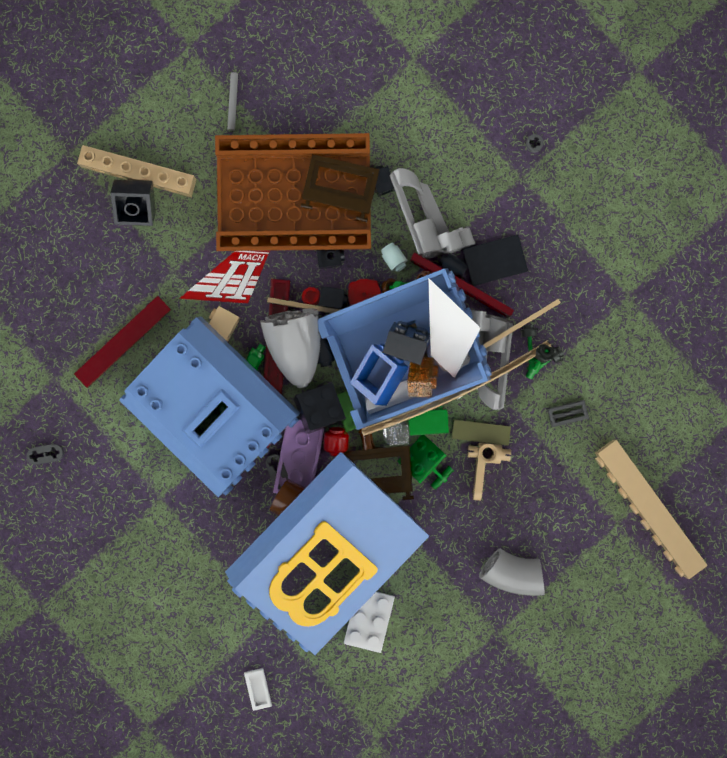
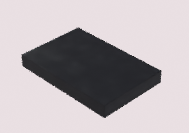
(495, 260)

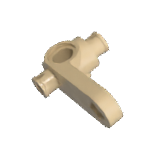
(497, 455)

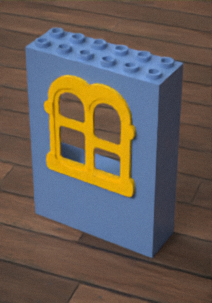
(357, 521)

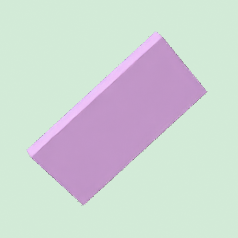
(299, 455)

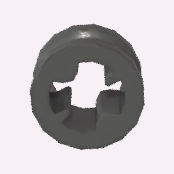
(537, 148)

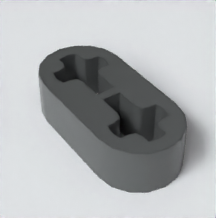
(44, 449)
(272, 472)

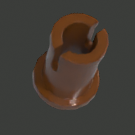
(367, 440)

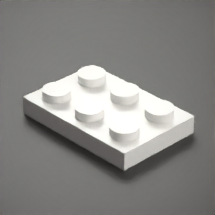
(370, 623)

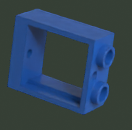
(383, 395)

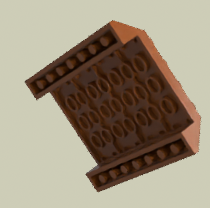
(264, 186)

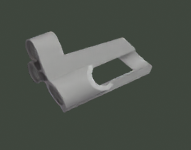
(432, 234)
(491, 327)

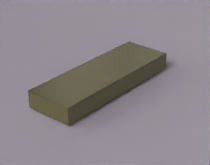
(481, 432)

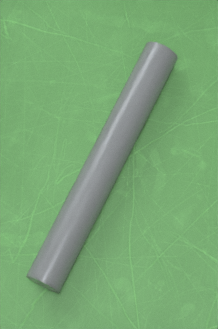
(232, 101)

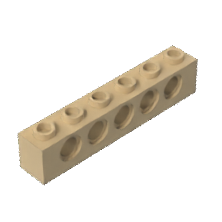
(133, 169)

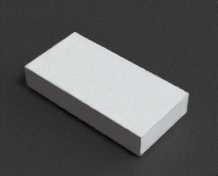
(258, 689)

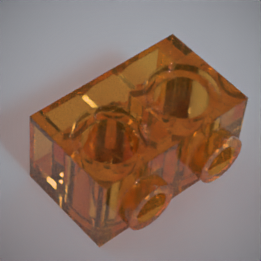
(422, 378)

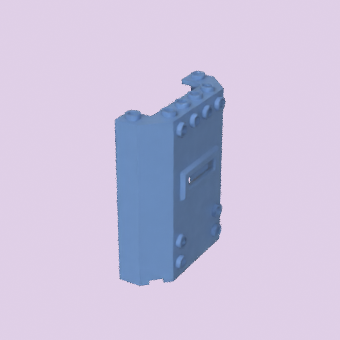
(369, 322)
(188, 384)

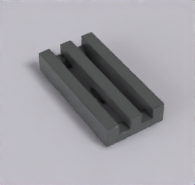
(552, 417)

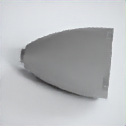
(294, 343)

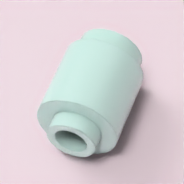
(394, 257)

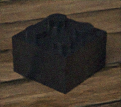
(133, 202)
(407, 342)
(319, 408)

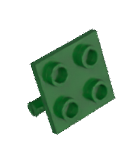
(424, 460)

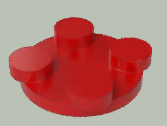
(362, 290)

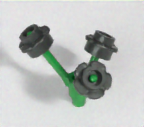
(543, 354)

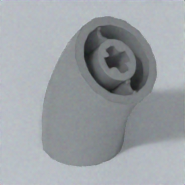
(514, 574)

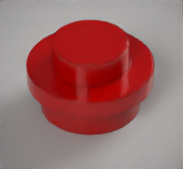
(311, 296)

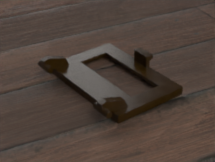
(337, 197)
(390, 484)

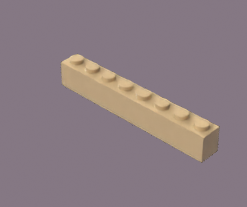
(651, 509)

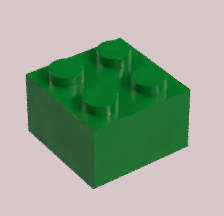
(430, 422)

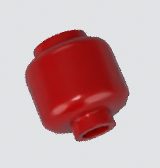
(336, 441)

